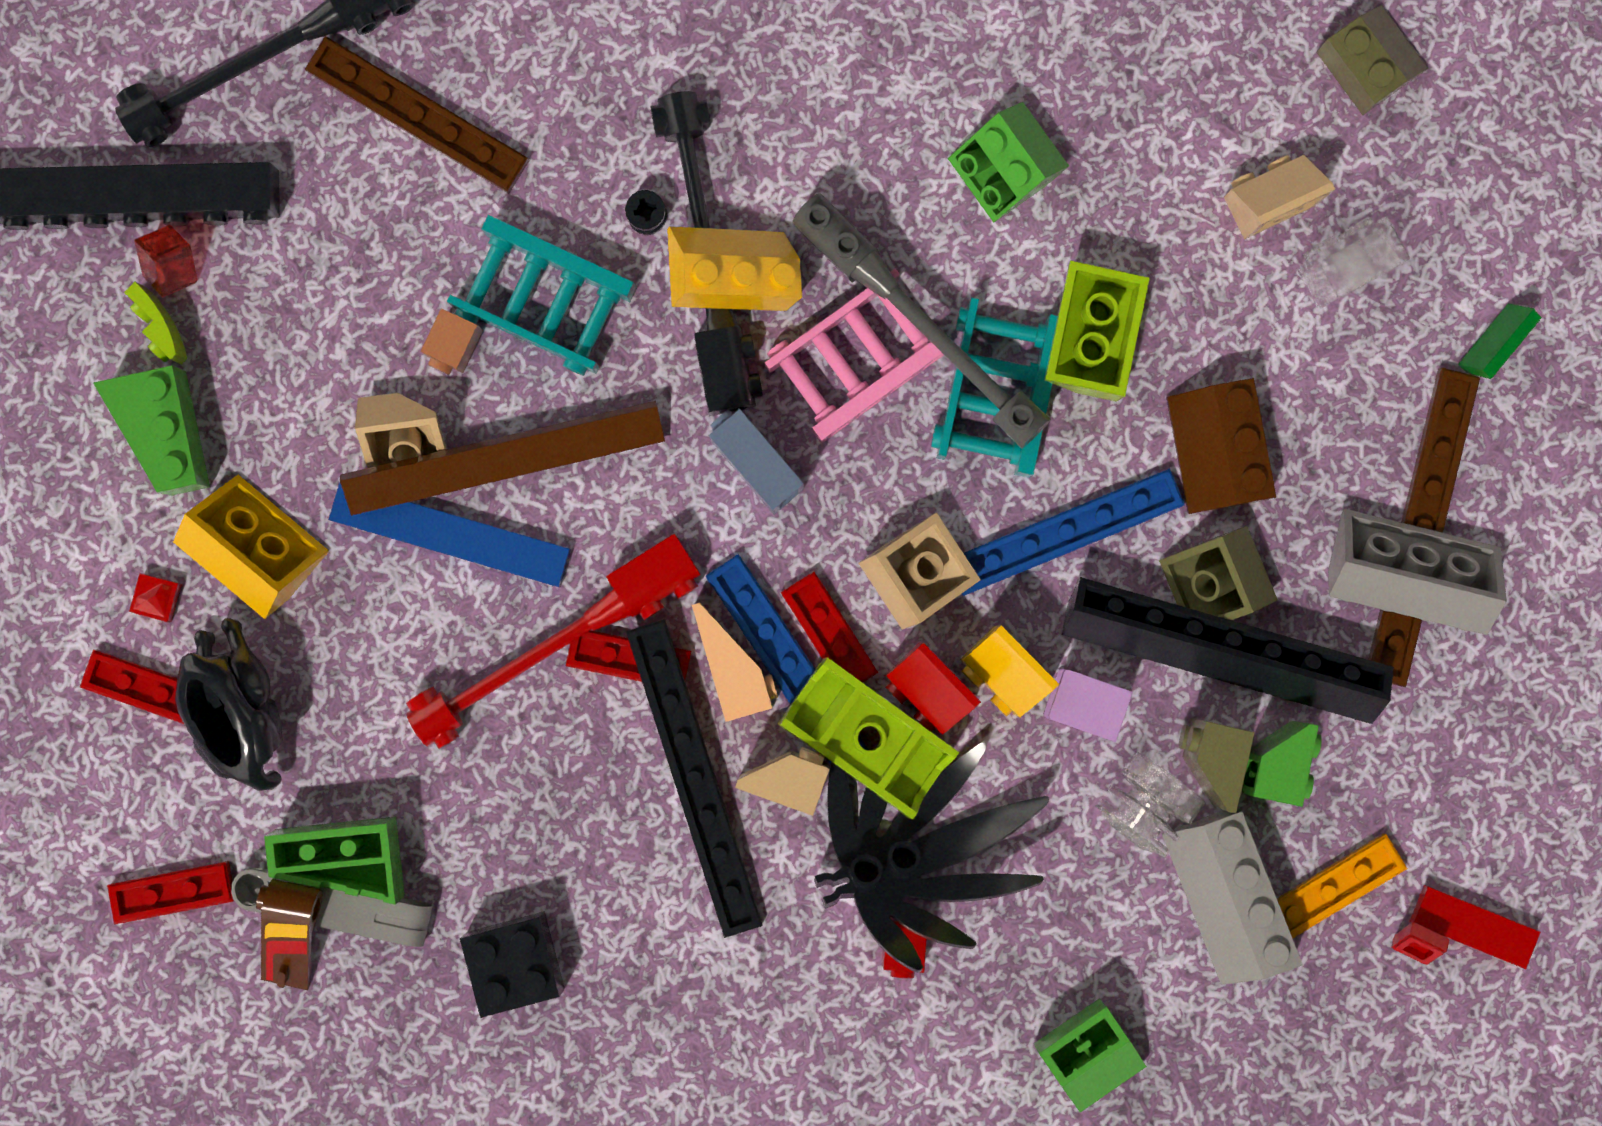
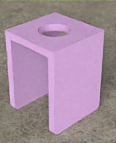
(1088, 704)

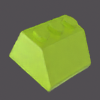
(1096, 331)

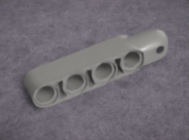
(361, 915)

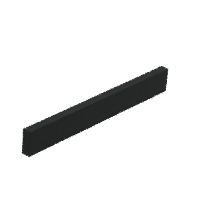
(694, 778)

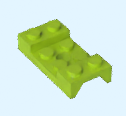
(835, 710)

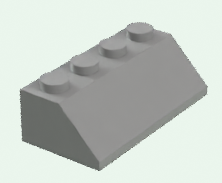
(1417, 572)
(1232, 899)

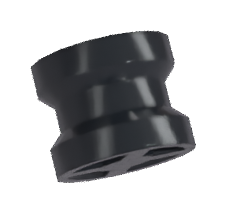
(648, 220)

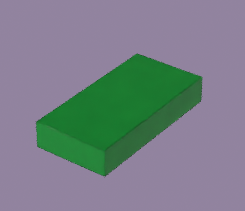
(1500, 341)

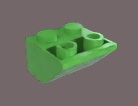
(1008, 161)
(1282, 764)
(1089, 1055)

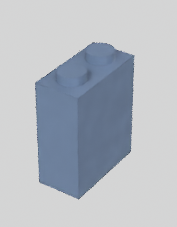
(755, 460)

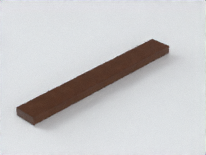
(502, 458)
(1428, 502)

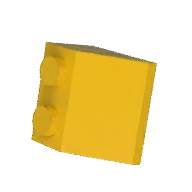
(1008, 672)

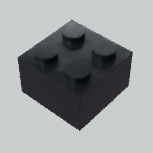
(512, 964)

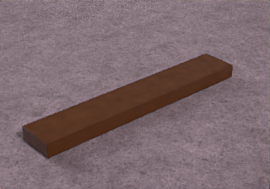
(417, 114)

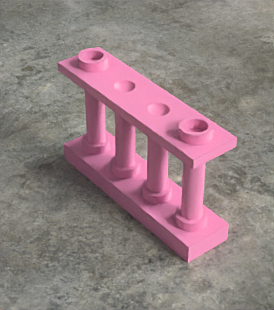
(861, 395)

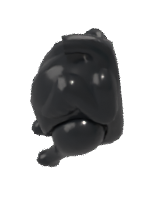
(230, 709)

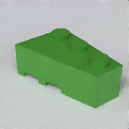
(160, 426)
(340, 856)

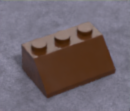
(1221, 446)

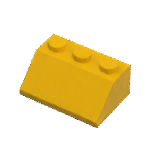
(732, 269)
(249, 545)

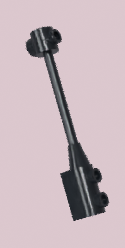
(147, 116)
(723, 347)

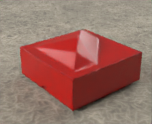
(155, 597)
(1420, 943)

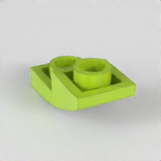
(162, 330)

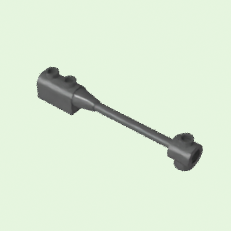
(861, 262)

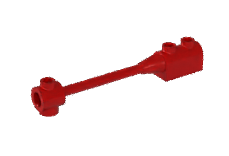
(636, 590)

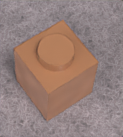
(451, 342)

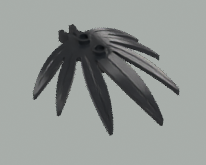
(889, 867)

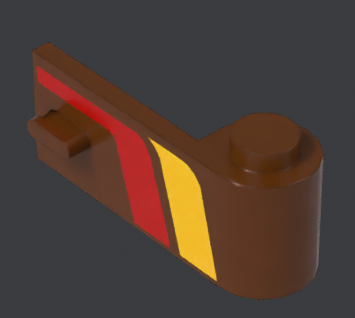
(286, 932)

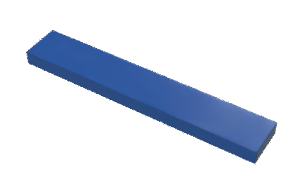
(1074, 529)
(460, 538)
(763, 627)

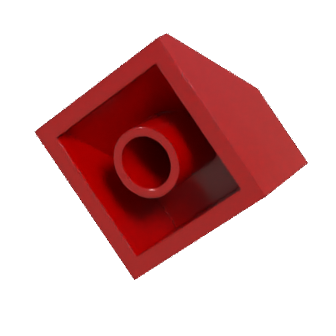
(931, 688)

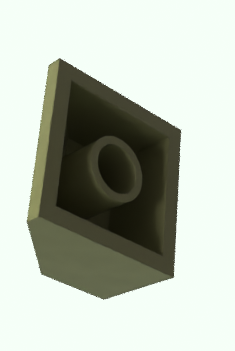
(1371, 59)
(1220, 576)
(1217, 760)

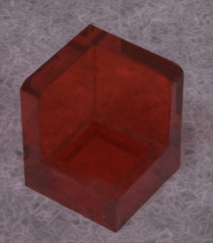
(166, 260)

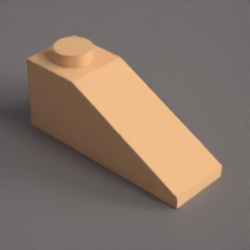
(735, 674)

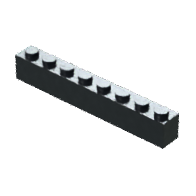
(139, 194)
(1228, 651)

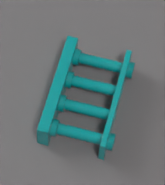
(538, 257)
(1033, 375)

